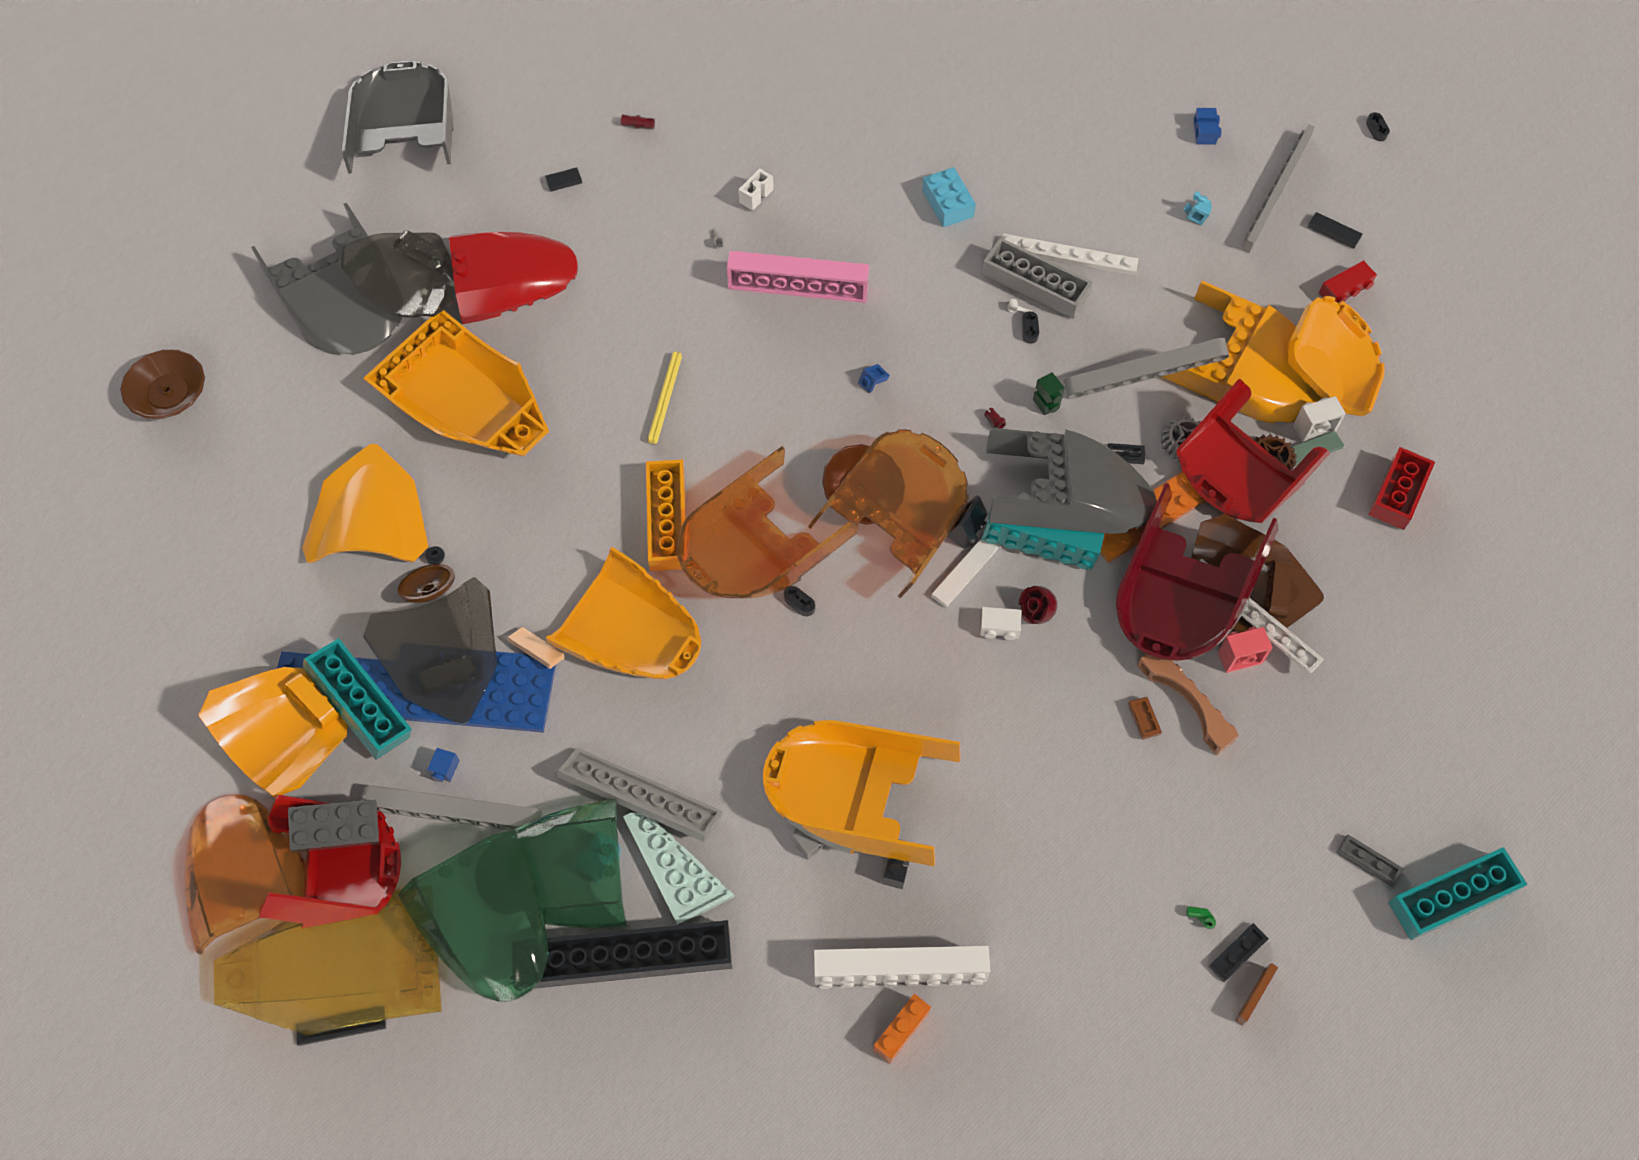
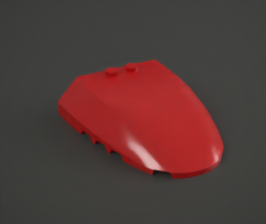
(507, 271)

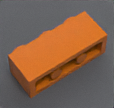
(902, 1028)

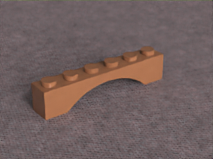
(1216, 730)

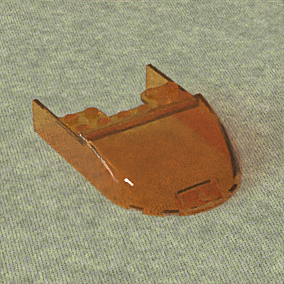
(908, 490)
(738, 550)

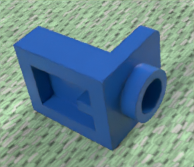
(872, 376)

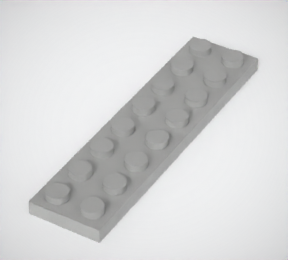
(640, 794)

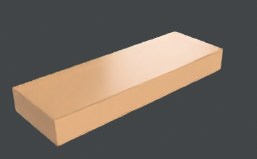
(536, 647)

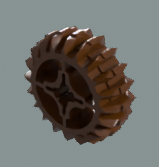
(1278, 447)

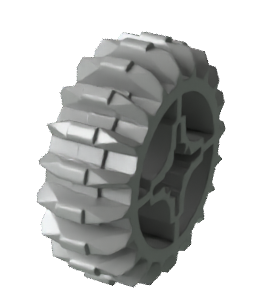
(1181, 430)

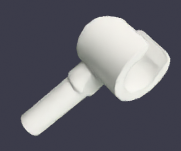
(1013, 307)

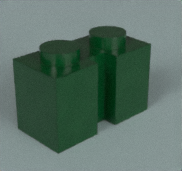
(1048, 393)

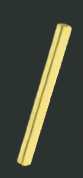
(664, 398)

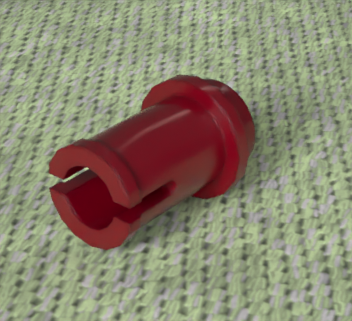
(995, 419)

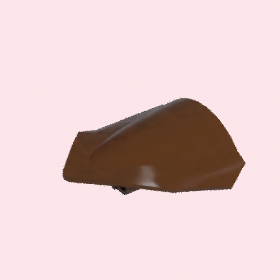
(1282, 585)

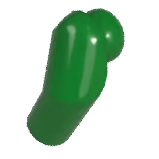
(1203, 915)

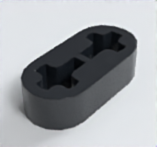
(1375, 123)
(1026, 327)
(802, 598)

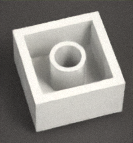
(1318, 418)

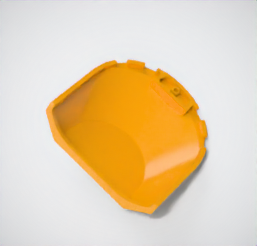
(1337, 355)

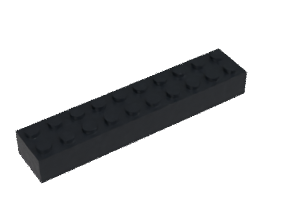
(637, 954)

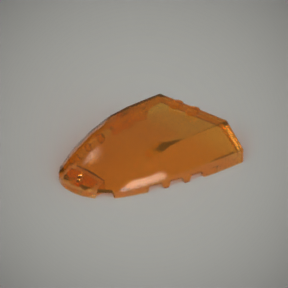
(234, 865)

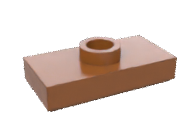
(1144, 718)

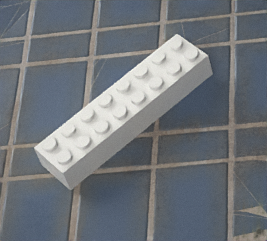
(901, 966)

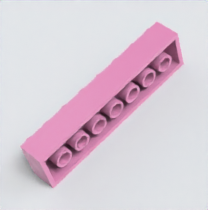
(798, 276)

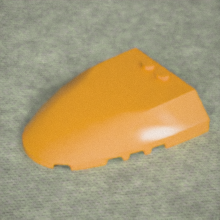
(630, 624)

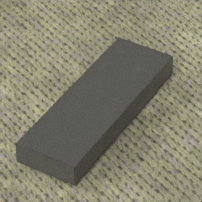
(1370, 860)

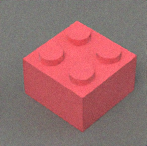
(1244, 649)

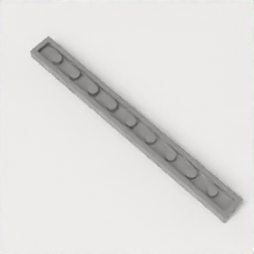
(1275, 192)

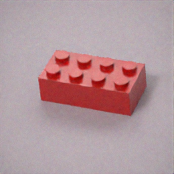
(1401, 488)

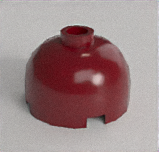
(1037, 604)

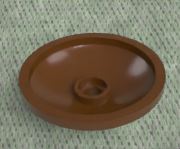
(426, 583)

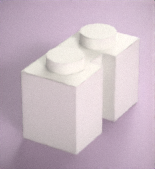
(757, 186)
(1000, 622)

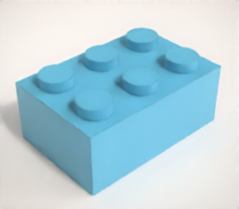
(948, 197)

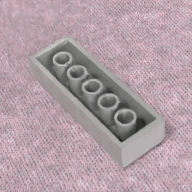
(1036, 277)

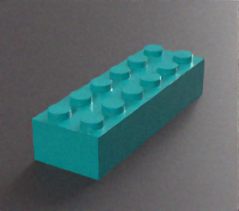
(1066, 546)
(357, 698)
(1457, 893)

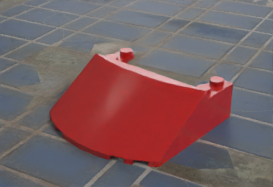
(1234, 469)
(338, 880)

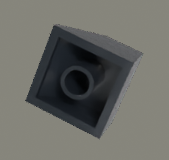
(969, 523)

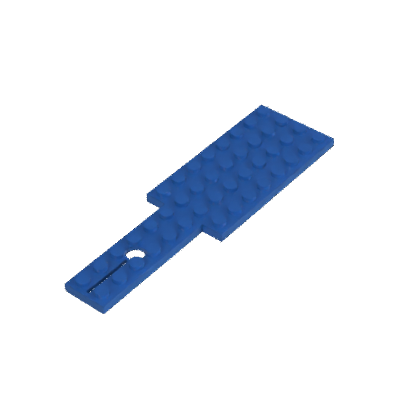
(513, 700)

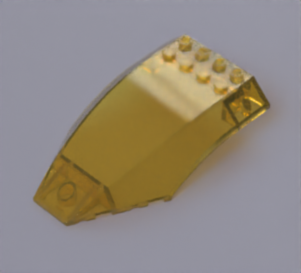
(332, 973)

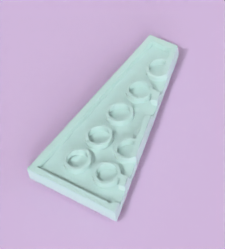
(679, 876)

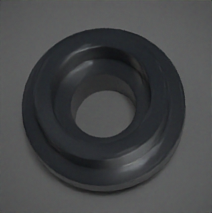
(435, 559)

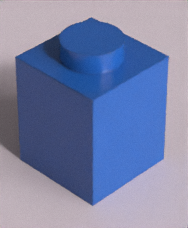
(443, 765)

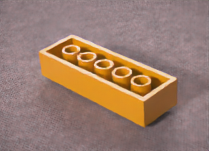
(664, 512)

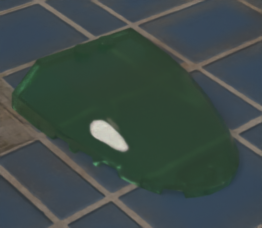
(577, 865)
(484, 917)

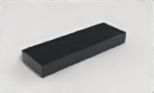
(1335, 230)
(1238, 952)

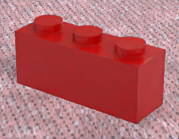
(1349, 282)

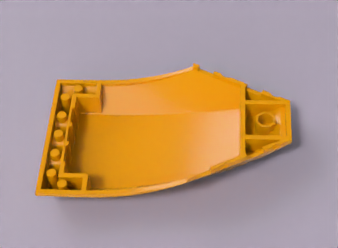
(461, 388)

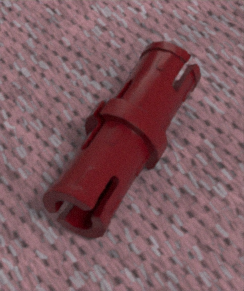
(638, 121)

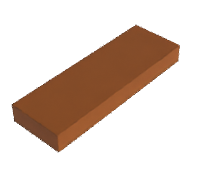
(1256, 994)

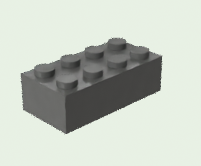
(333, 825)

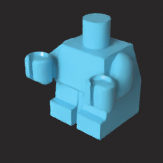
(1200, 210)

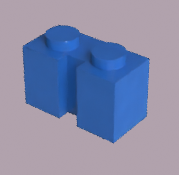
(1206, 126)

